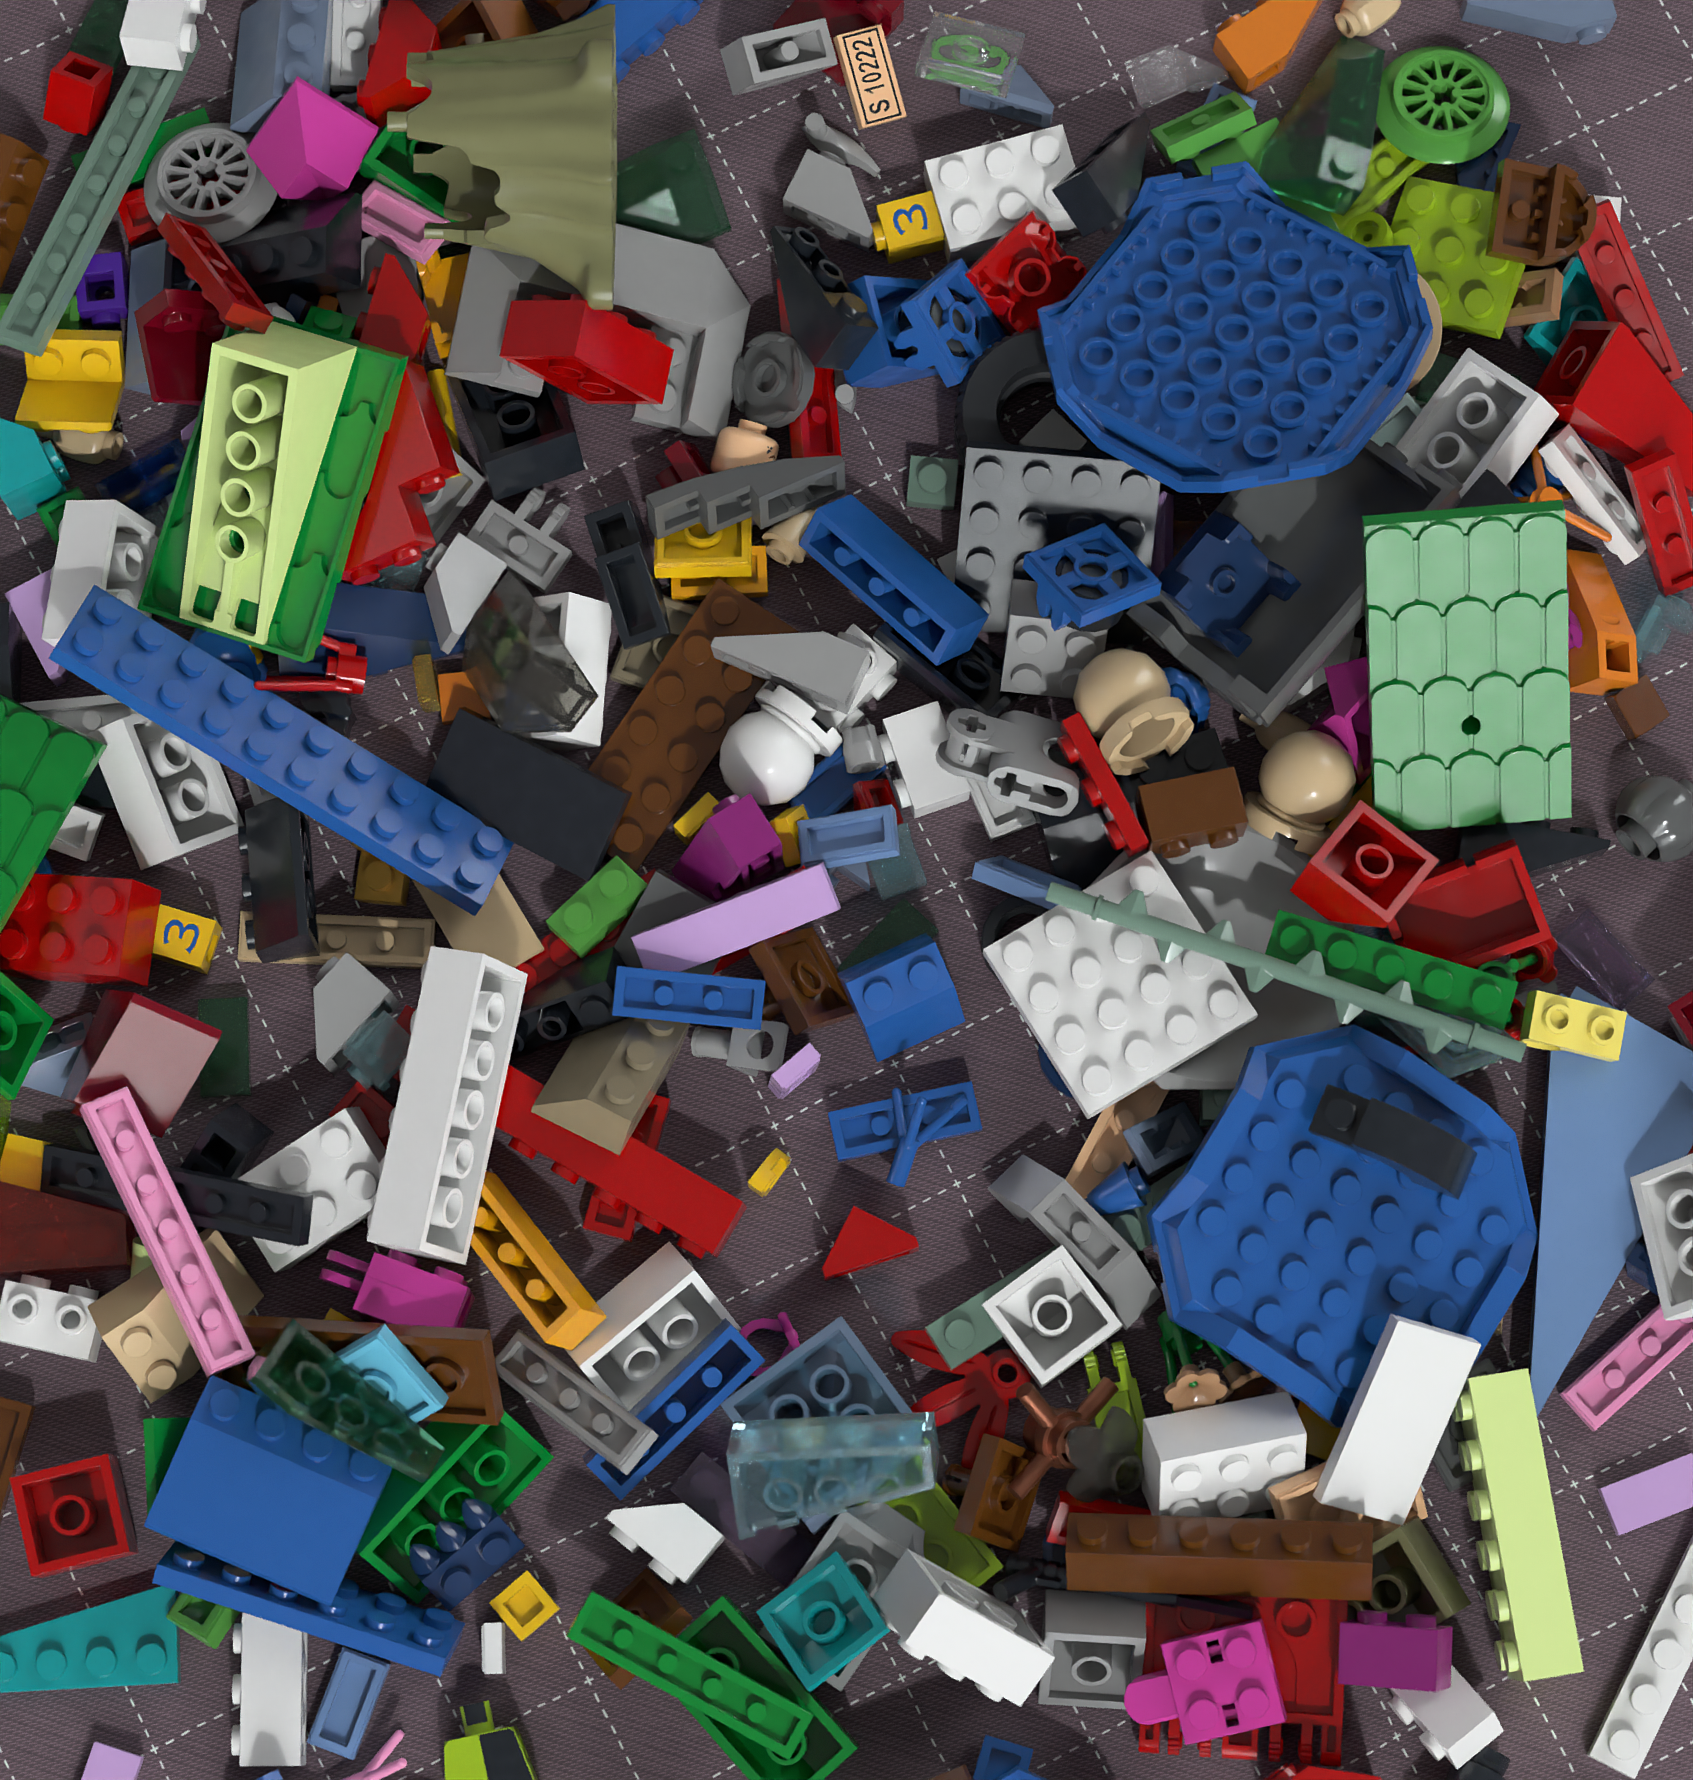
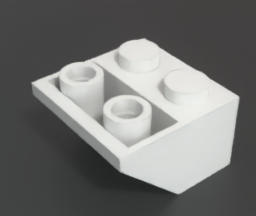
(670, 1534)

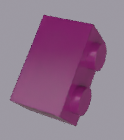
(1395, 1653)

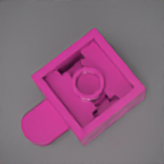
(401, 1292)
(1211, 1684)

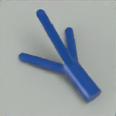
(909, 1139)

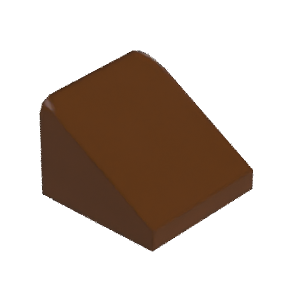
(1637, 708)

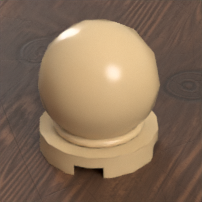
(1130, 709)
(1302, 786)

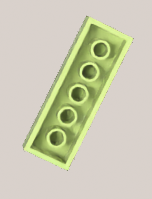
(1517, 1527)

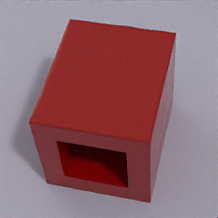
(77, 93)

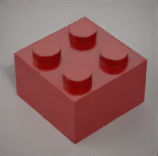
(74, 1515)

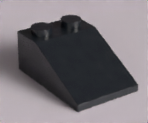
(517, 436)

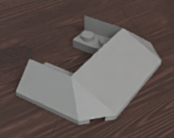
(658, 284)

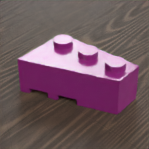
(731, 851)

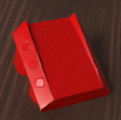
(1025, 273)

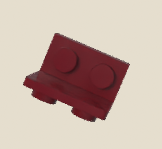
(842, 18)
(176, 344)

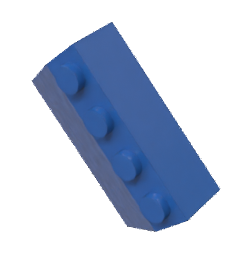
(267, 1493)

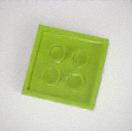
(1448, 243)

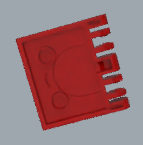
(1306, 1660)

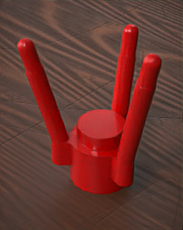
(342, 673)

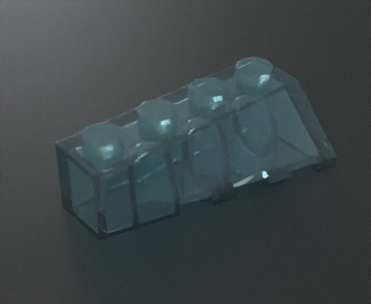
(825, 1464)

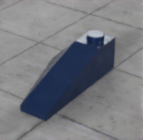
(385, 626)

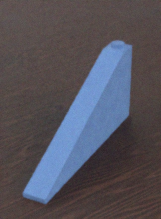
(1597, 1133)

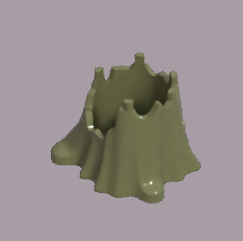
(527, 146)

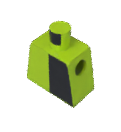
(486, 1751)

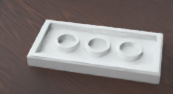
(1396, 1420)

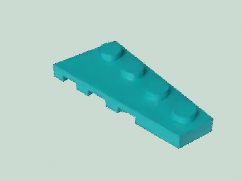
(97, 1647)

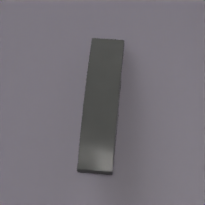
(759, 491)

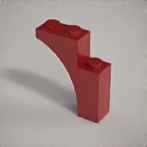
(410, 462)

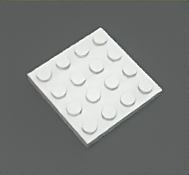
(1107, 1000)

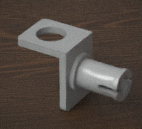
(742, 1046)

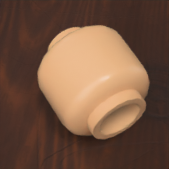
(743, 446)

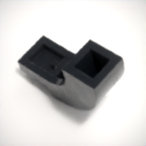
(1394, 1138)

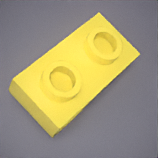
(1572, 1026)

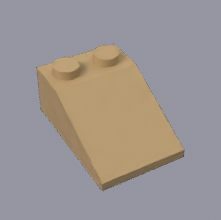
(145, 1329)

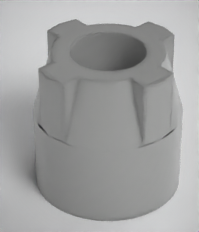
(862, 750)

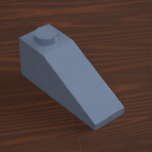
(1545, 19)

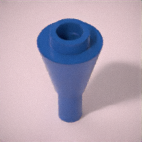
(1120, 1191)

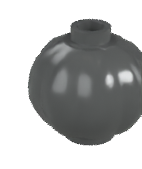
(1656, 818)

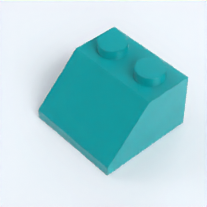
(29, 470)

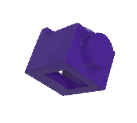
(104, 274)

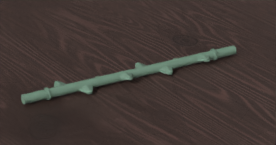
(1307, 973)

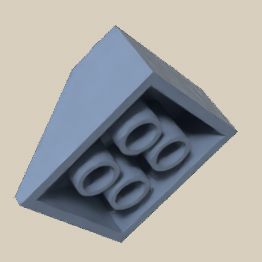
(819, 1379)

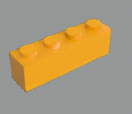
(531, 1269)

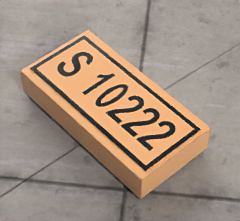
(869, 77)

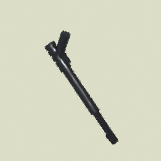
(1026, 1572)

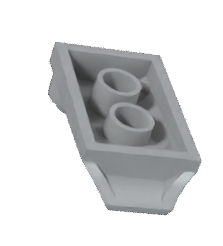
(871, 1543)

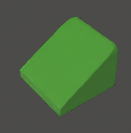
(202, 1618)

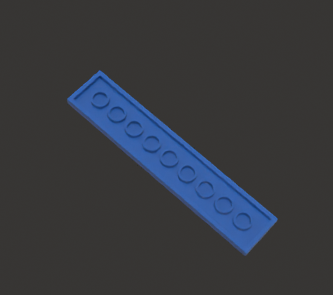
(282, 749)

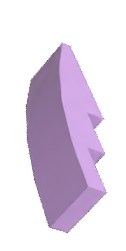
(738, 921)

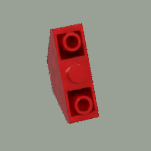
(386, 86)
(395, 315)

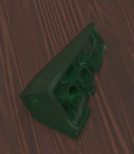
(1329, 131)
(671, 191)
(326, 1394)

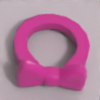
(781, 1325)

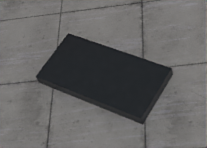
(529, 793)

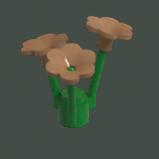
(1201, 1388)

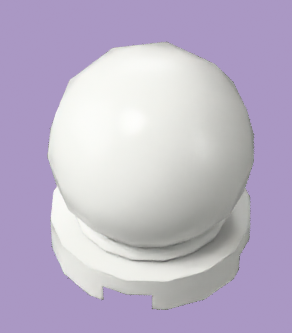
(774, 748)

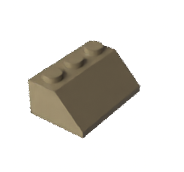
(610, 1079)

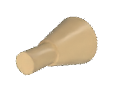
(784, 537)

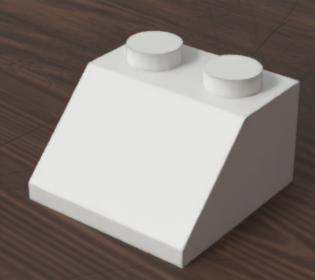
(1052, 1316)

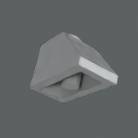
(778, 56)
(828, 199)
(459, 586)

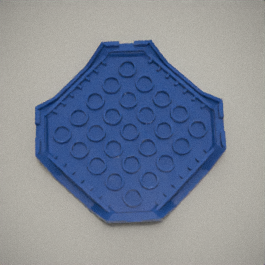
(1234, 337)
(1308, 1247)

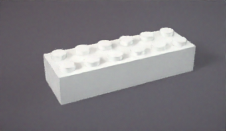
(447, 1105)

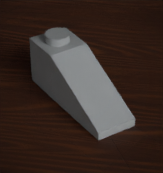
(807, 663)

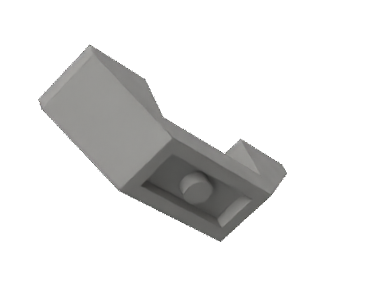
(1069, 1221)

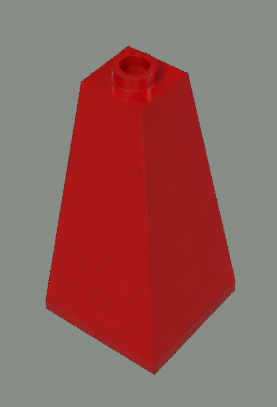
(1617, 396)

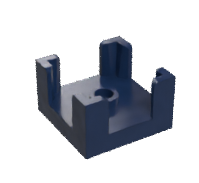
(1222, 581)

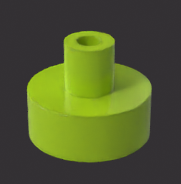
(1369, 230)

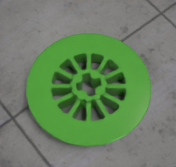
(1451, 144)

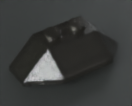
(523, 665)

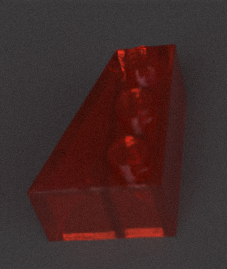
(59, 1235)

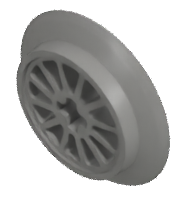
(222, 222)

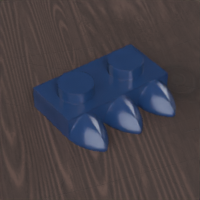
(466, 1554)

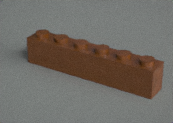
(1219, 1556)

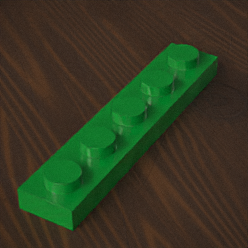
(1382, 965)
(689, 1674)

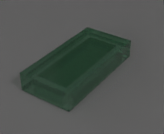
(229, 1065)

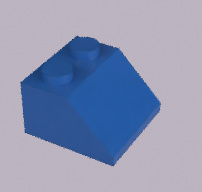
(880, 361)
(902, 996)

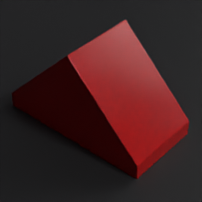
(866, 1243)

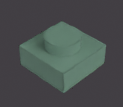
(932, 482)

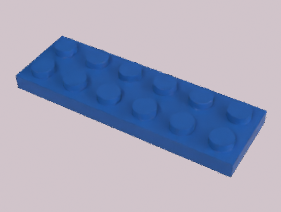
(357, 1618)

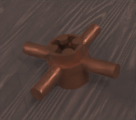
(1048, 1428)

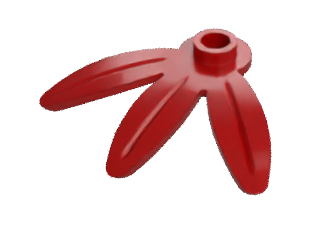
(978, 1387)

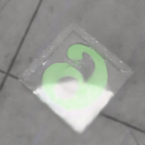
(970, 54)

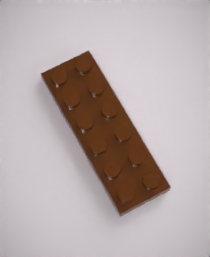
(681, 720)
(454, 1357)

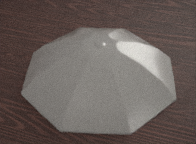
(1247, 888)

